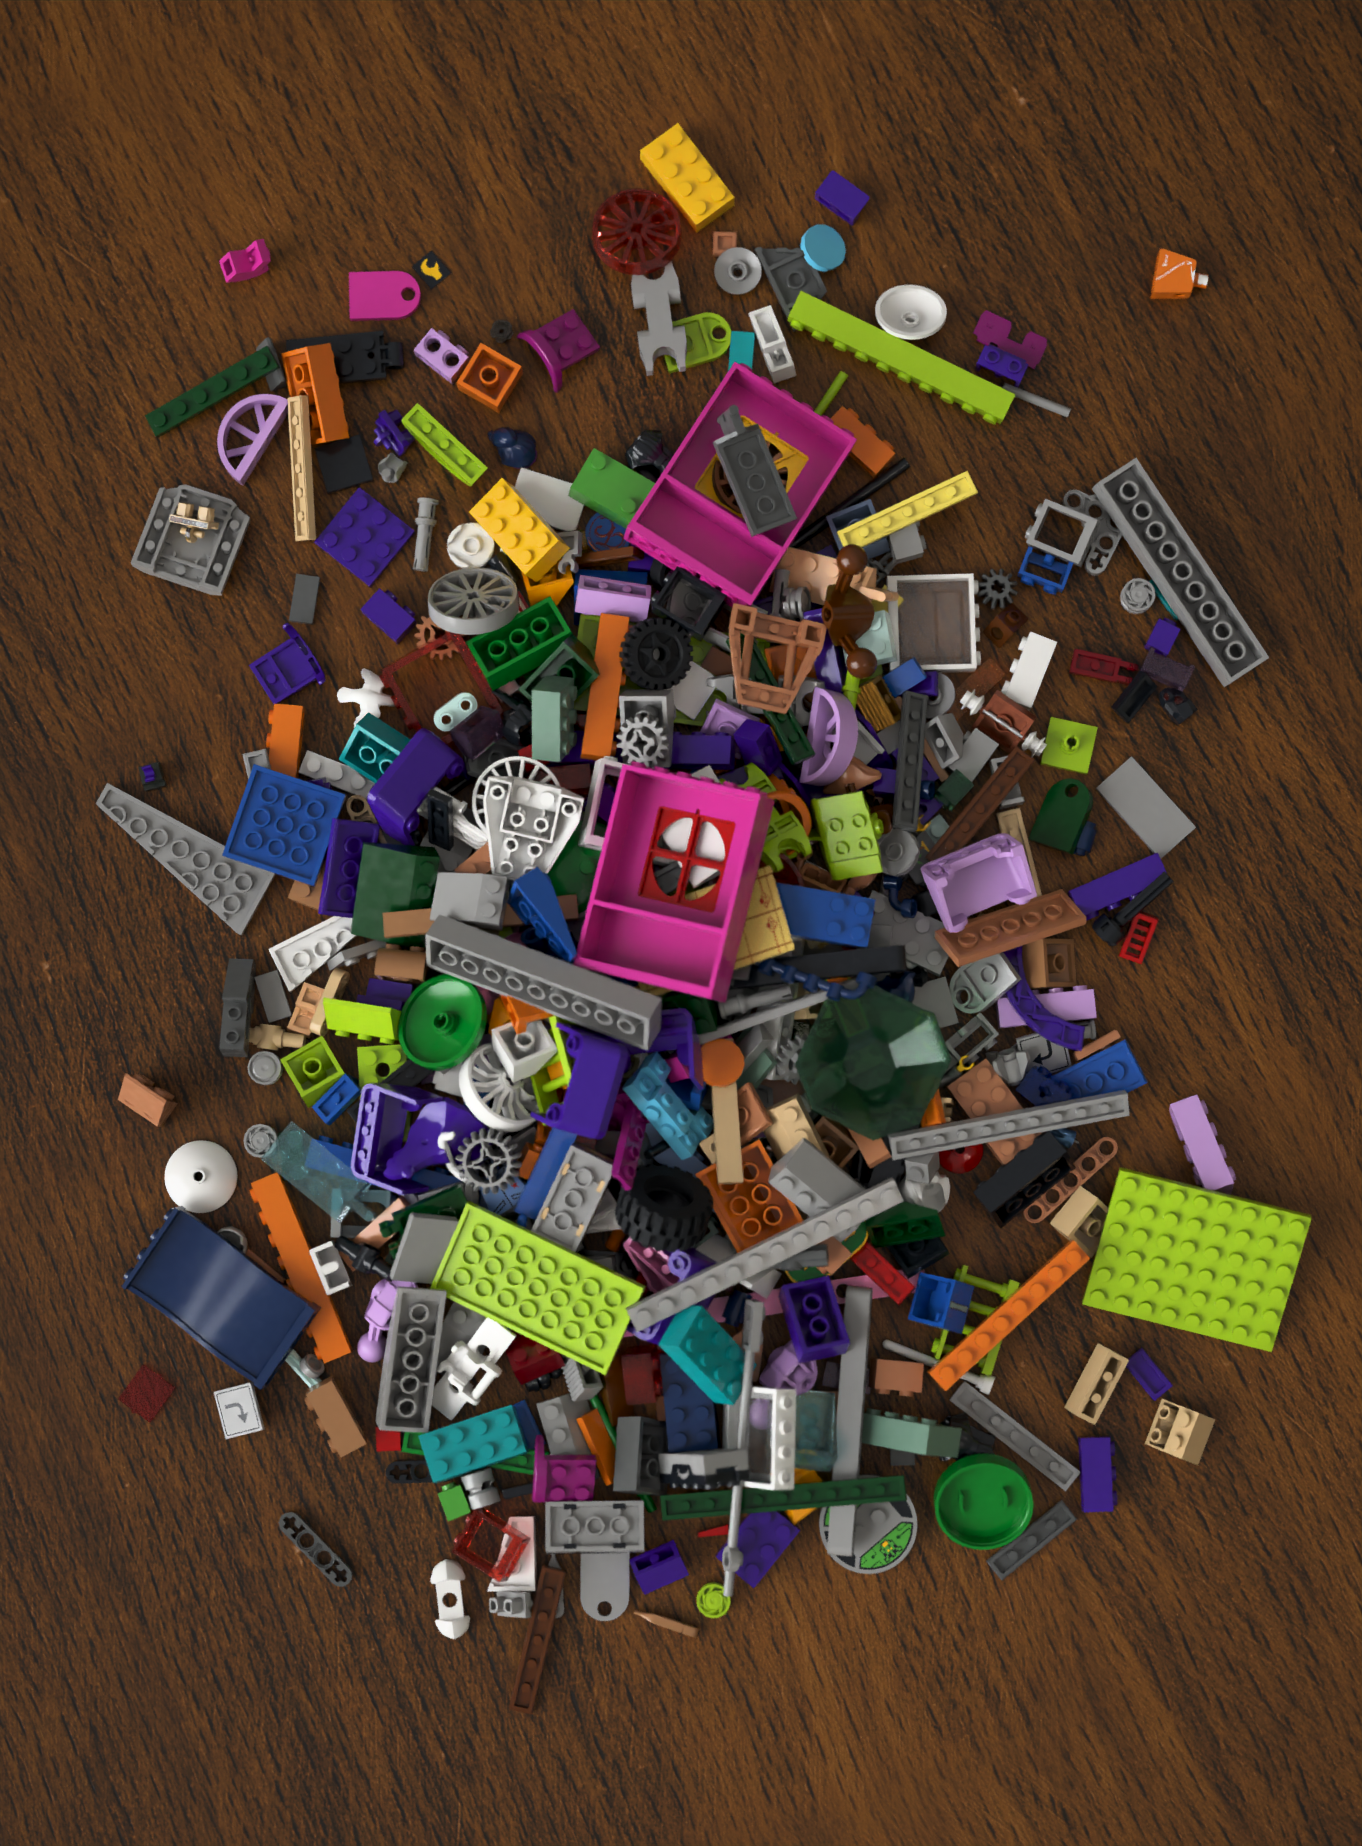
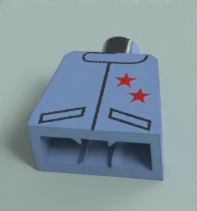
(506, 1199)

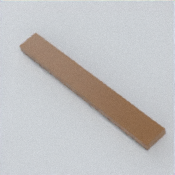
(418, 921)

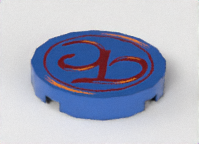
(604, 534)

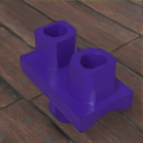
(390, 435)

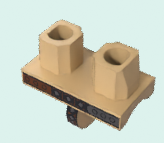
(204, 520)

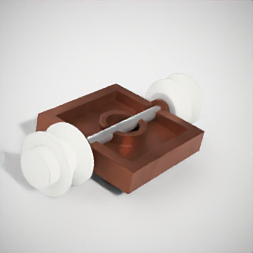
(1004, 722)

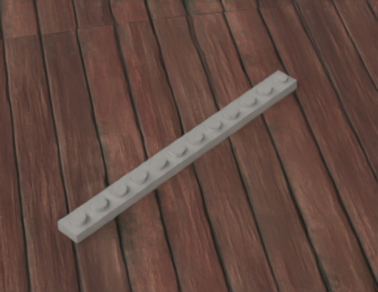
(764, 1254)

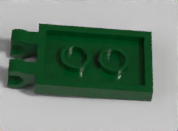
(445, 1203)

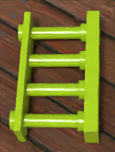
(543, 1087)
(1005, 1290)

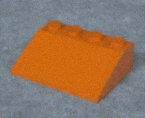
(755, 1207)

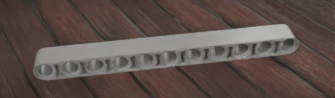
(850, 1414)

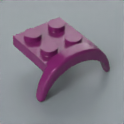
(561, 344)
(562, 1476)

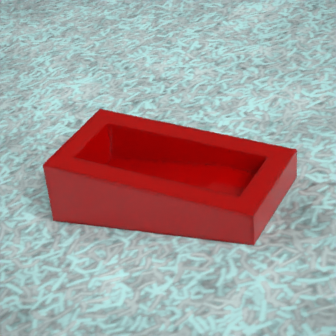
(715, 1531)

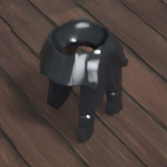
(648, 454)
(519, 718)
(971, 1440)

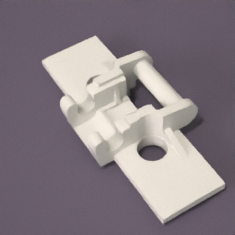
(461, 827)
(464, 1364)

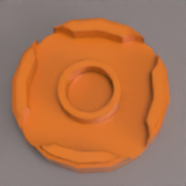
(721, 1062)

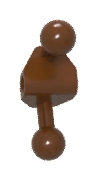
(850, 613)

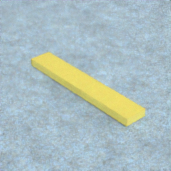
(909, 511)

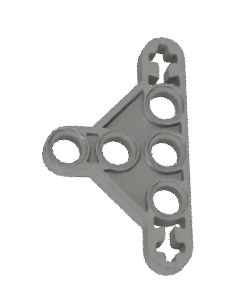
(1104, 530)

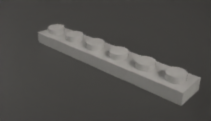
(1014, 1435)

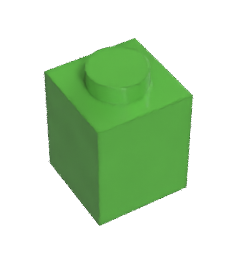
(454, 1500)

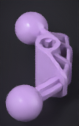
(378, 1313)
(786, 1372)

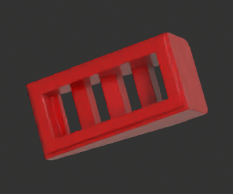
(1153, 920)

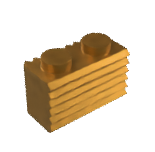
(878, 704)

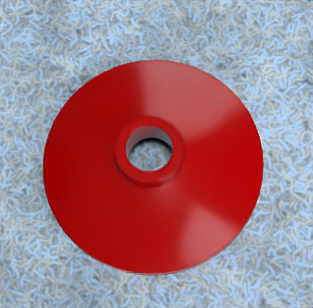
(962, 1162)

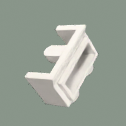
(330, 1268)

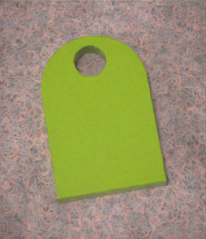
(701, 343)

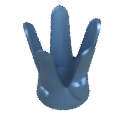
(1064, 1136)

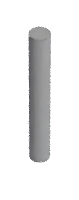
(1037, 400)

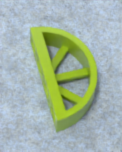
(443, 445)

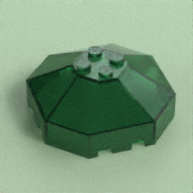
(872, 1063)

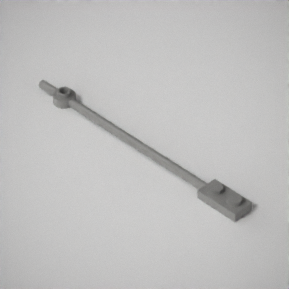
(751, 1342)

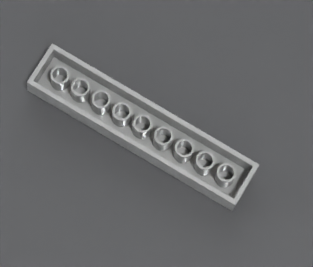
(1180, 572)
(543, 982)

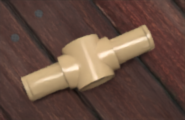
(273, 1037)

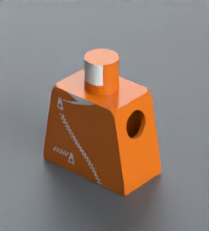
(1175, 276)

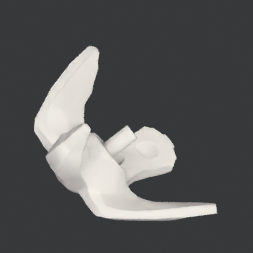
(369, 696)

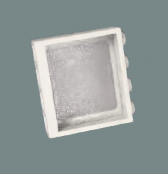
(935, 621)
(769, 1436)

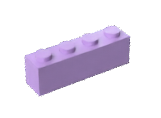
(1068, 1005)

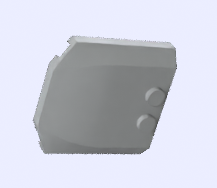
(196, 565)

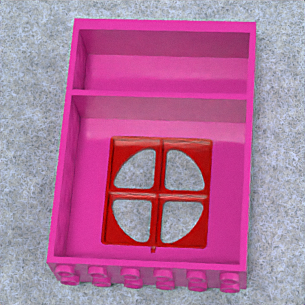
(661, 938)

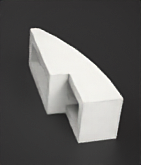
(772, 344)

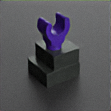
(152, 776)

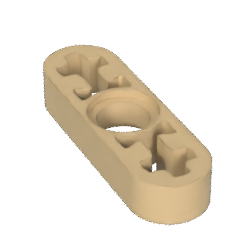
(334, 989)

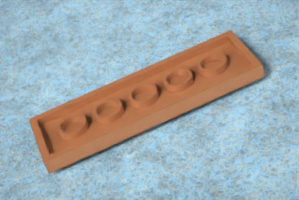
(1011, 927)

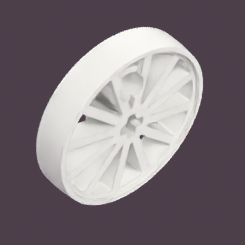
(506, 1094)

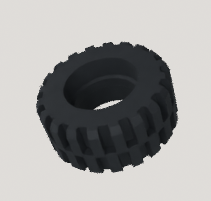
(665, 1208)

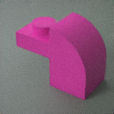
(246, 263)

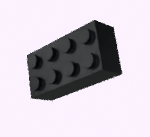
(1024, 1179)

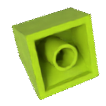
(313, 1070)

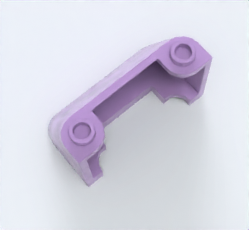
(978, 879)

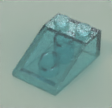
(815, 1431)

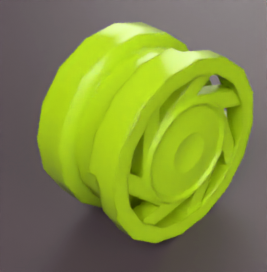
(711, 1600)

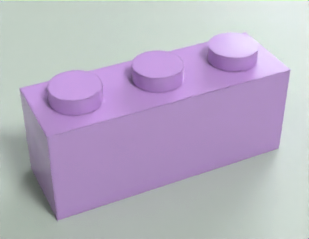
(612, 597)

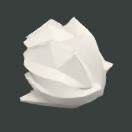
(928, 1195)

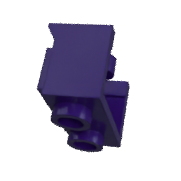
(1002, 363)

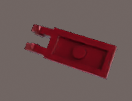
(1100, 666)

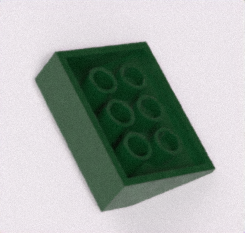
(393, 881)

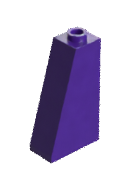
(830, 663)

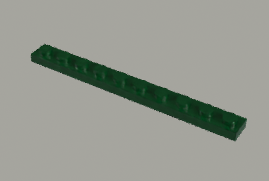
(802, 1497)

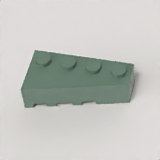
(910, 1435)

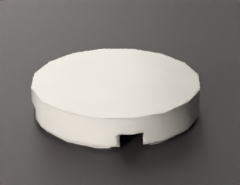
(470, 546)

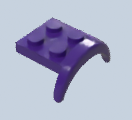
(287, 668)

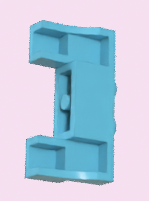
(665, 1110)

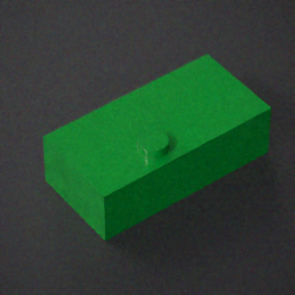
(519, 644)

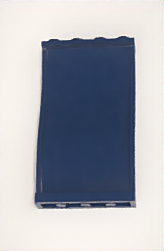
(220, 1296)

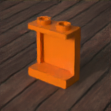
(521, 1013)

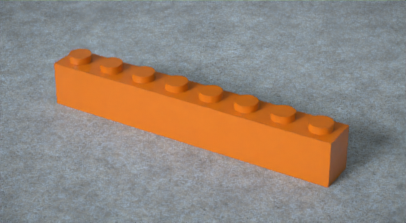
(294, 1248)
(1008, 1315)

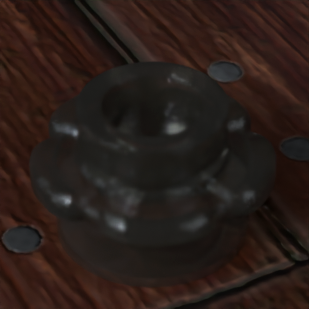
(497, 326)

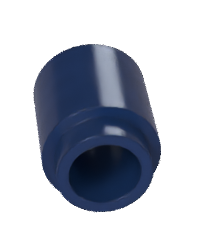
(1086, 839)
(735, 1308)

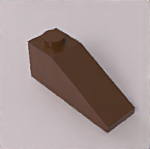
(614, 1392)

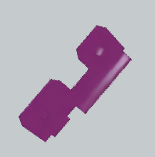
(998, 335)

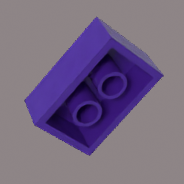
(814, 1319)
(761, 1541)

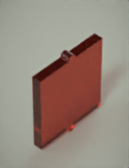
(146, 1393)

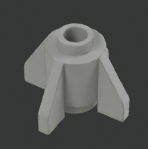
(1009, 1064)

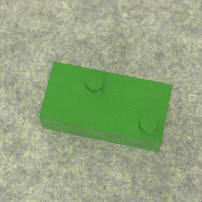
(610, 488)

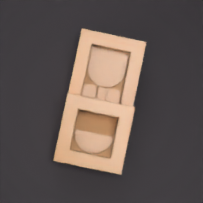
(305, 1009)

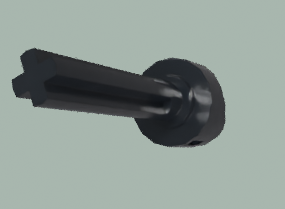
(1110, 928)

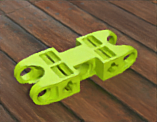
(783, 831)

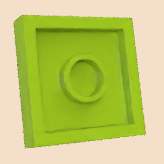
(1068, 745)

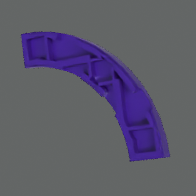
(1036, 1015)

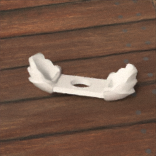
(447, 1578)

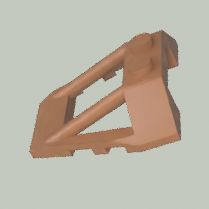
(778, 630)

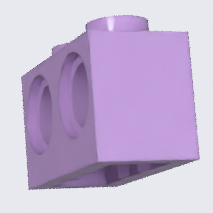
(438, 359)

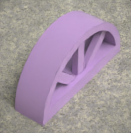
(260, 442)
(829, 711)

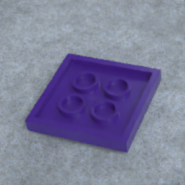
(364, 537)

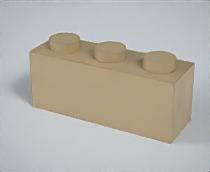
(1096, 1384)

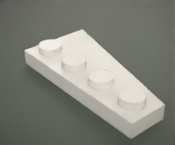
(310, 949)

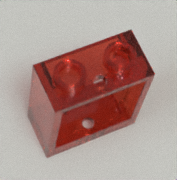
(571, 777)
(511, 1556)

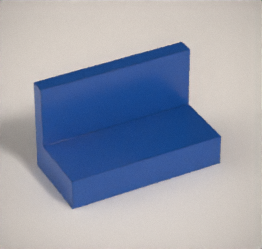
(337, 1098)

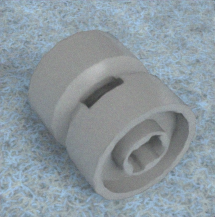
(480, 1488)

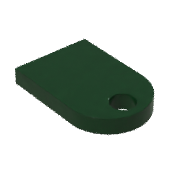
(1062, 817)

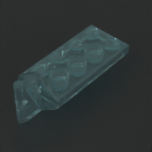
(318, 1174)

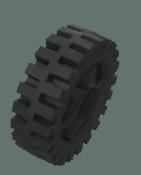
(639, 650)

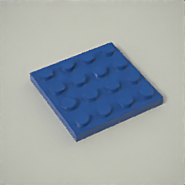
(283, 825)

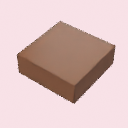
(723, 241)

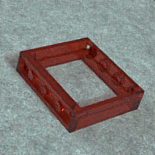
(399, 699)

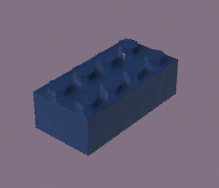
(688, 1411)

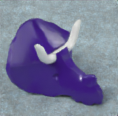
(436, 1140)

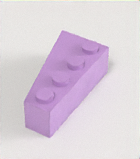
(1201, 1145)

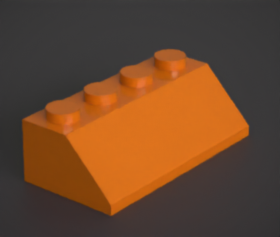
(313, 373)

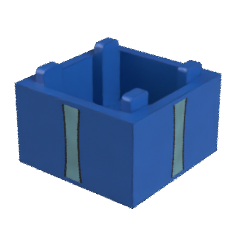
(941, 1302)

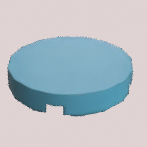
(823, 247)

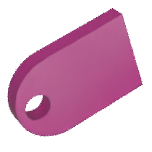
(379, 295)

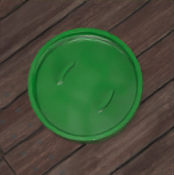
(983, 1501)

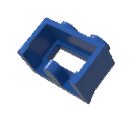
(1048, 563)

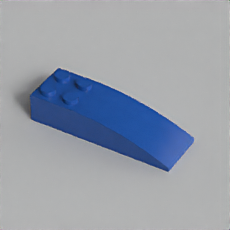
(827, 915)

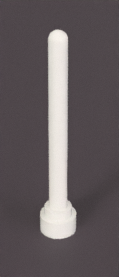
(982, 1382)

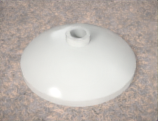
(910, 312)
(218, 1176)

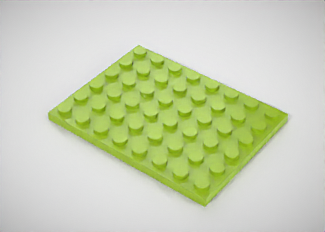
(1196, 1259)

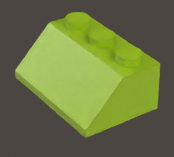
(362, 1019)

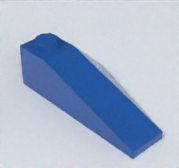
(536, 903)

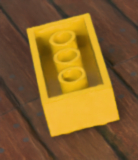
(687, 177)
(519, 530)

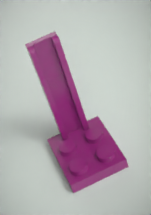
(632, 1124)

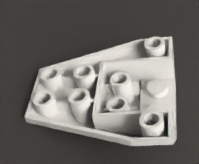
(527, 824)

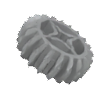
(490, 1171)

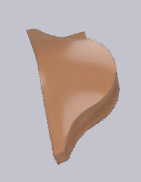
(855, 773)

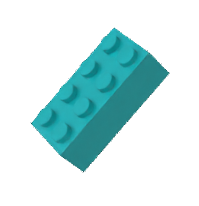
(373, 747)
(706, 1354)
(473, 1444)

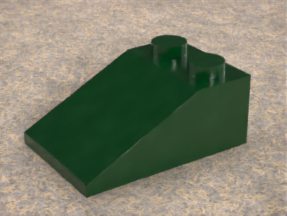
(904, 1224)

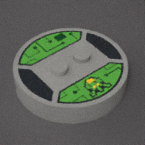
(881, 1535)

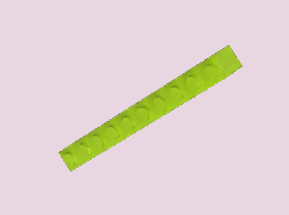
(900, 357)

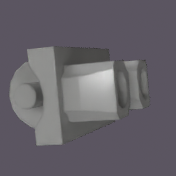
(511, 1604)

